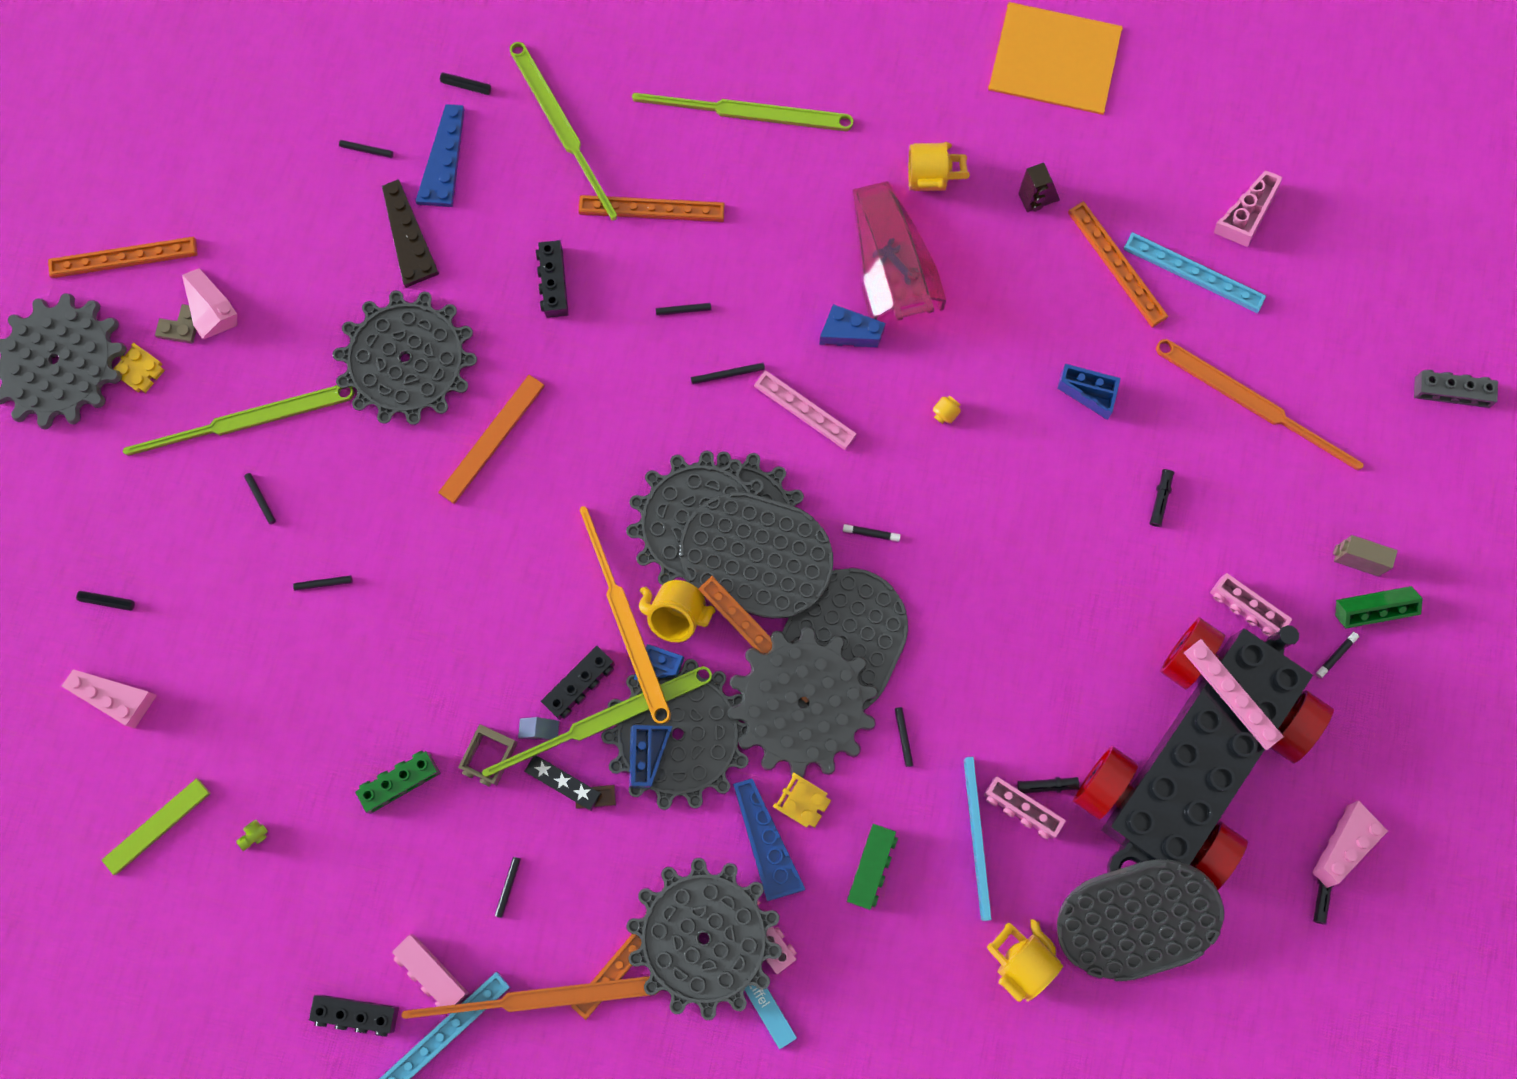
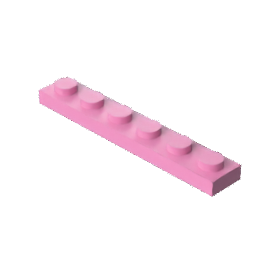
(805, 410)
(1233, 694)

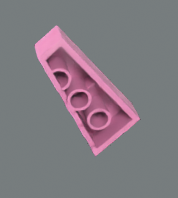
(1246, 215)
(113, 698)
(1352, 840)

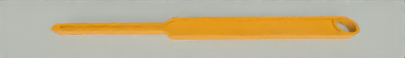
(629, 630)

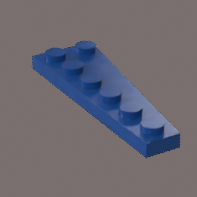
(441, 169)
(771, 857)

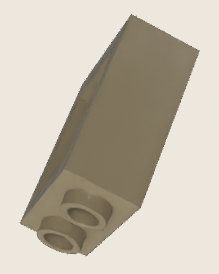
(466, 760)

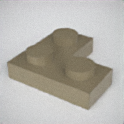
(179, 330)

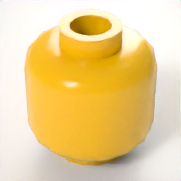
(946, 410)

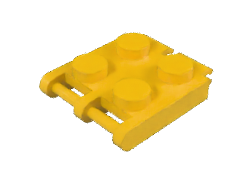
(138, 368)
(803, 801)

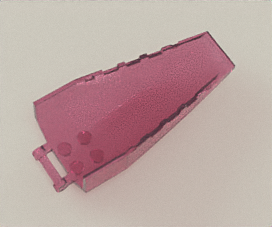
(893, 256)

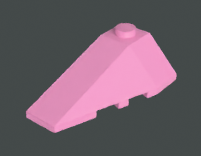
(208, 306)

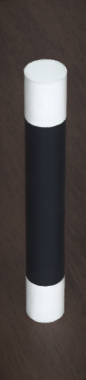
(871, 532)
(1337, 655)

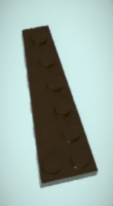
(411, 249)

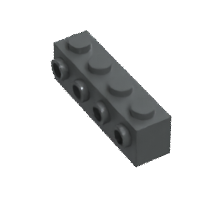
(1456, 389)

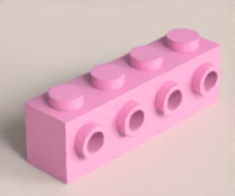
(1249, 605)
(1022, 806)
(788, 952)
(429, 972)

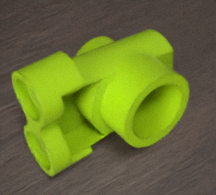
(254, 832)

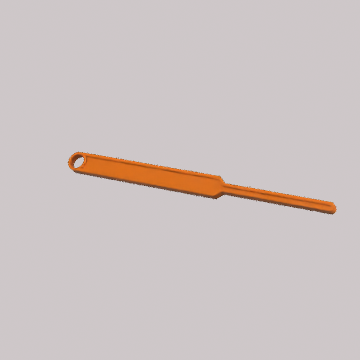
(1247, 398)
(546, 997)

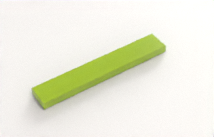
(155, 826)

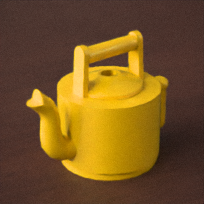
(932, 166)
(675, 610)
(1027, 964)

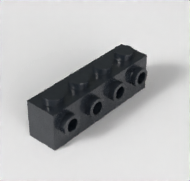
(553, 279)
(578, 683)
(354, 1014)

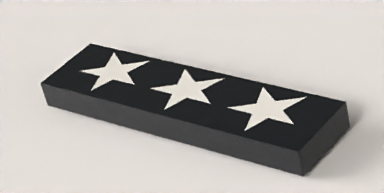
(563, 782)

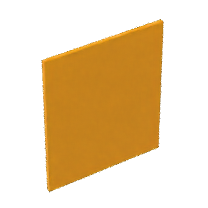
(1055, 58)

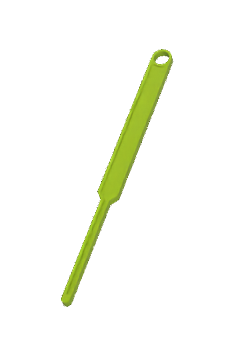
(755, 111)
(557, 118)
(251, 417)
(607, 718)

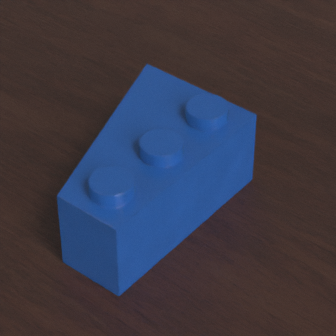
(851, 328)
(1090, 388)
(645, 753)

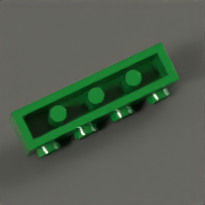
(1378, 607)
(397, 782)
(871, 866)

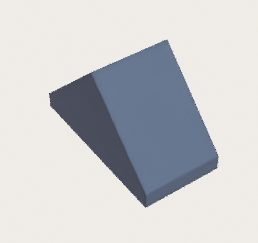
(538, 728)

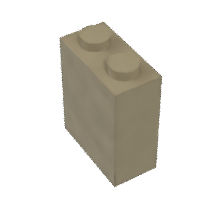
(1365, 555)

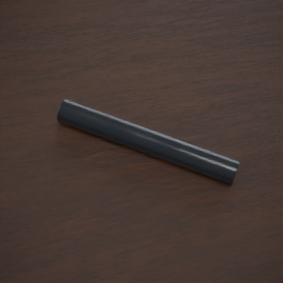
(365, 148)
(683, 309)
(260, 499)
(322, 583)
(904, 737)
(507, 887)

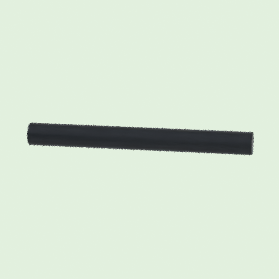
(727, 373)

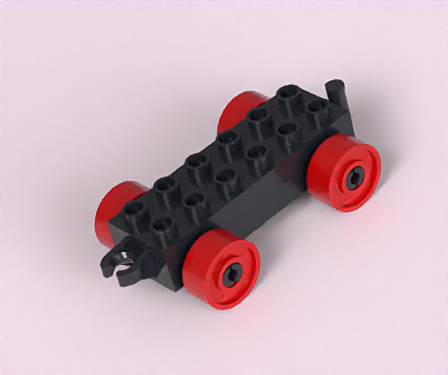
(1204, 756)

